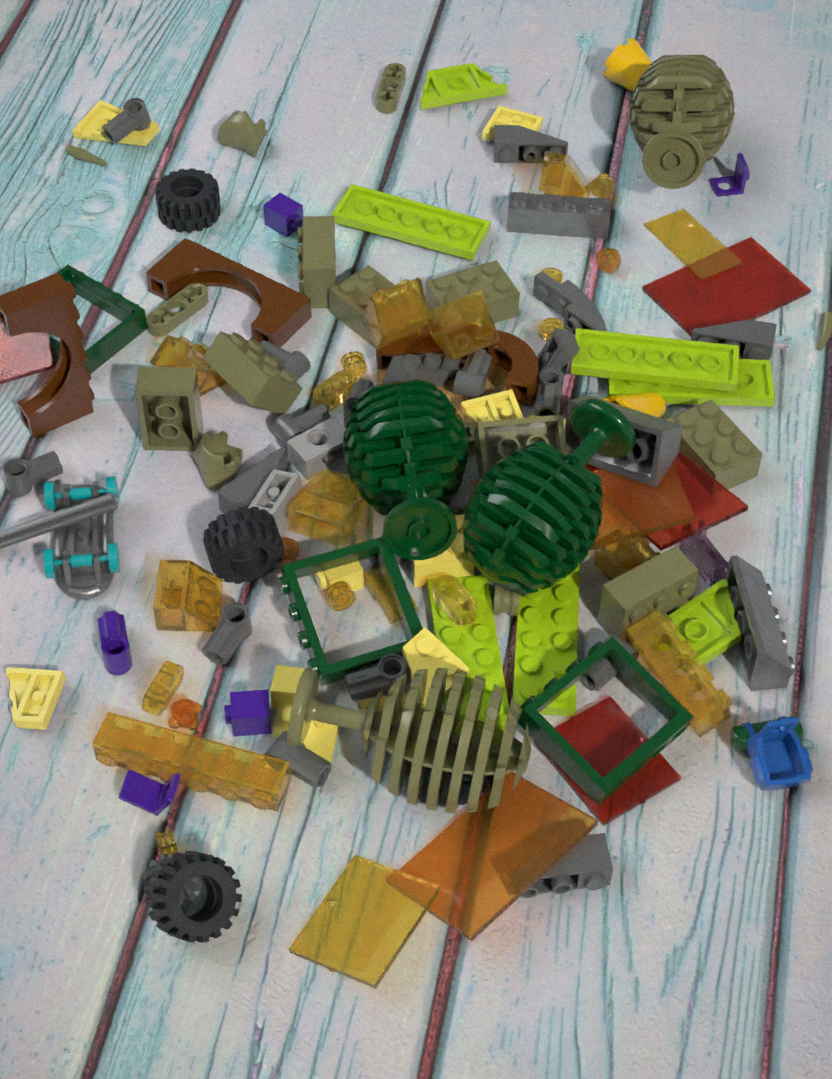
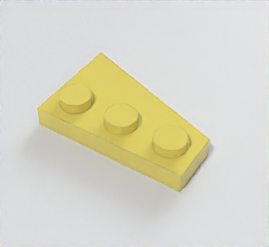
(103, 112)

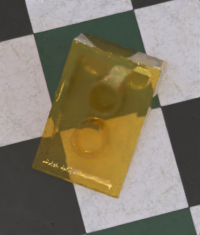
(327, 508)

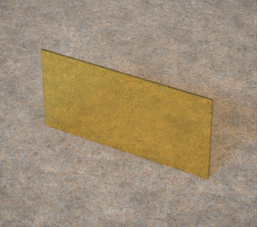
(692, 243)

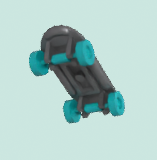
(85, 551)

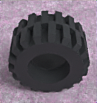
(188, 200)
(243, 545)
(219, 901)

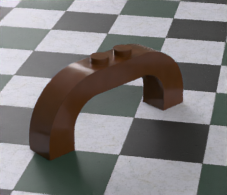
(509, 353)

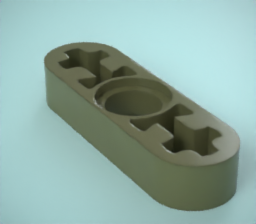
(392, 94)
(163, 320)

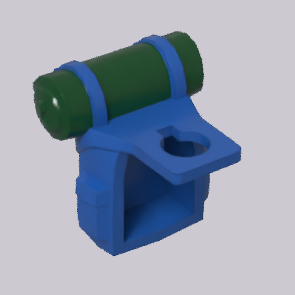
(775, 752)

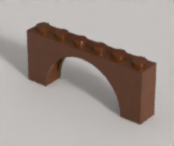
(281, 308)
(50, 309)

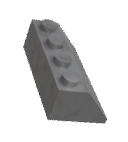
(558, 215)
(654, 448)
(761, 642)

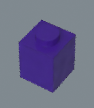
(283, 214)
(249, 713)

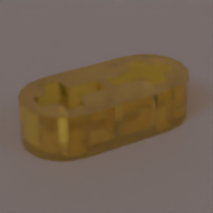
(333, 389)
(450, 602)
(162, 688)

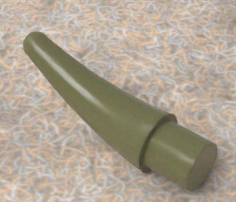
(84, 155)
(826, 330)

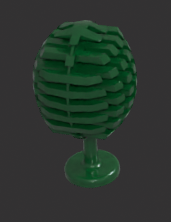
(407, 463)
(543, 508)

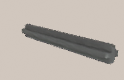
(58, 520)

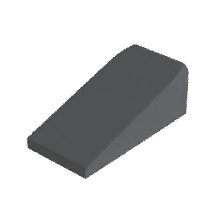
(558, 350)

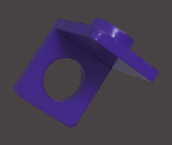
(737, 181)
(148, 793)

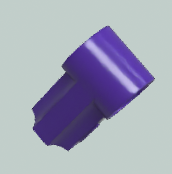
(114, 643)

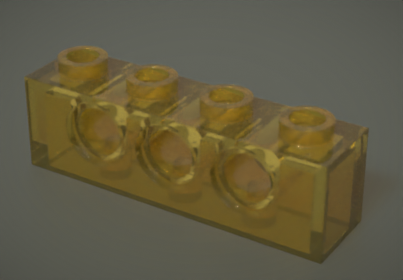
(657, 630)

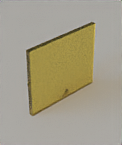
(365, 921)

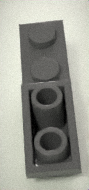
(568, 302)

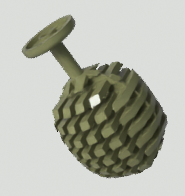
(680, 117)
(426, 736)

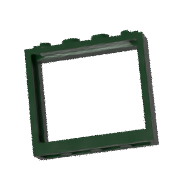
(131, 315)
(299, 612)
(567, 757)

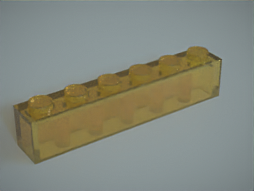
(199, 761)

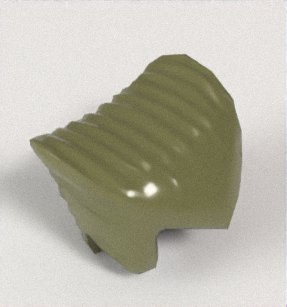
(242, 133)
(217, 460)

